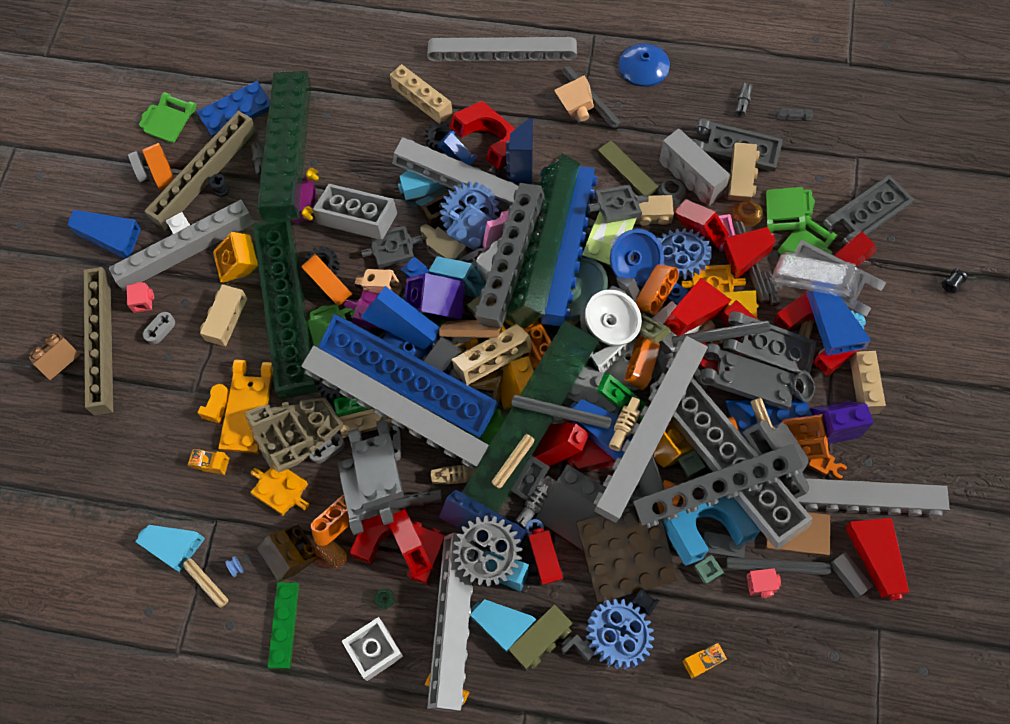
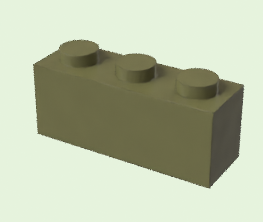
(541, 638)

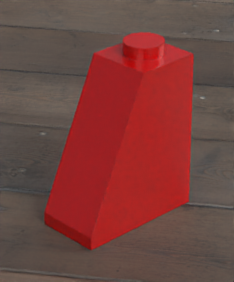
(702, 220)
(747, 249)
(857, 250)
(561, 443)
(410, 543)
(544, 557)

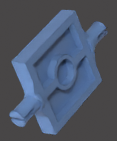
(468, 226)

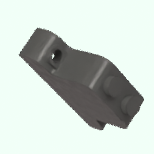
(773, 439)

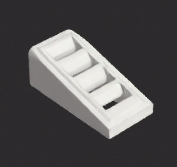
(608, 356)

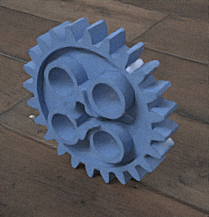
(481, 198)
(685, 252)
(620, 634)

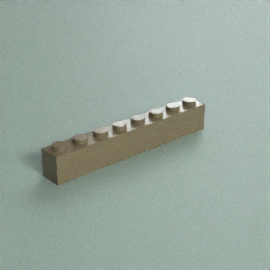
(200, 169)
(98, 342)

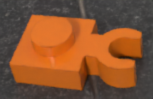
(826, 465)

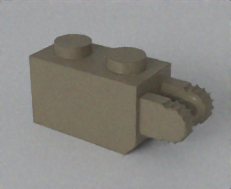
(442, 244)

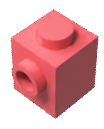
(139, 297)
(763, 582)

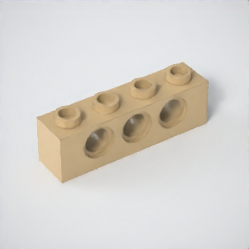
(421, 94)
(492, 354)

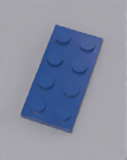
(249, 100)

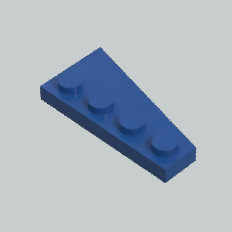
(745, 416)

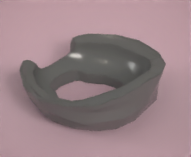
(676, 197)
(807, 385)

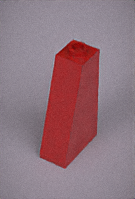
(697, 307)
(590, 458)
(881, 555)

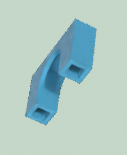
(687, 539)

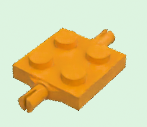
(718, 276)
(279, 489)

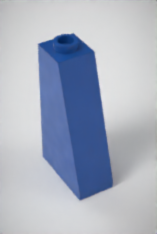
(106, 231)
(401, 319)
(836, 324)
(600, 435)

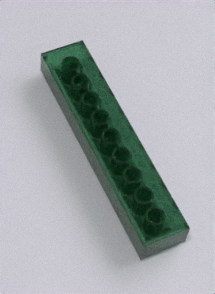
(285, 146)
(540, 261)
(284, 307)
(549, 383)

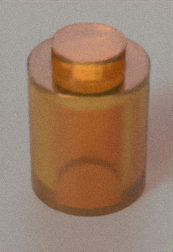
(332, 554)

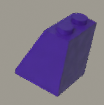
(435, 296)
(844, 420)

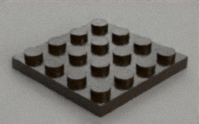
(625, 554)

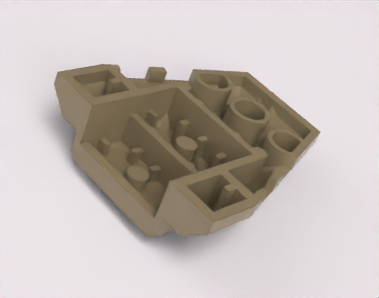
(292, 431)

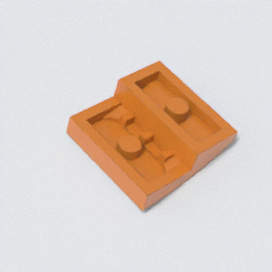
(810, 435)

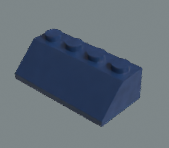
(520, 154)
(460, 509)

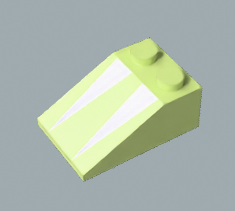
(602, 238)

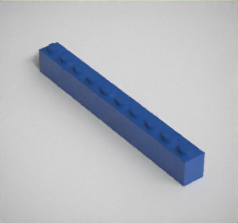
(570, 250)

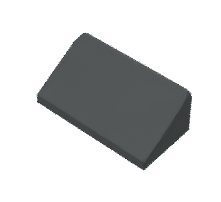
(629, 286)
(851, 575)

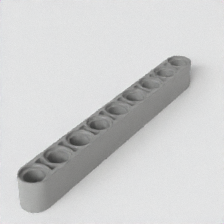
(502, 49)

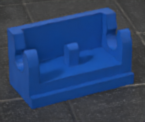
(455, 149)

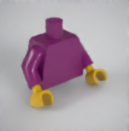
(308, 197)

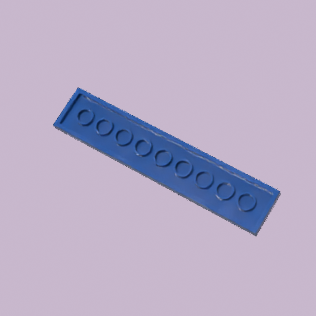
(409, 376)

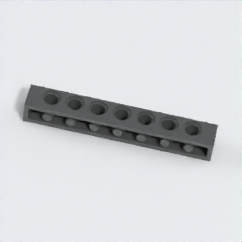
(495, 315)
(790, 465)

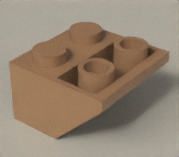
(53, 355)

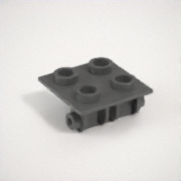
(649, 482)

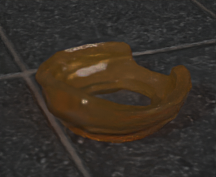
(748, 220)

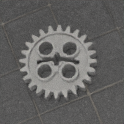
(479, 568)

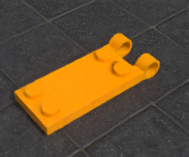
(236, 433)

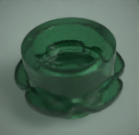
(379, 598)

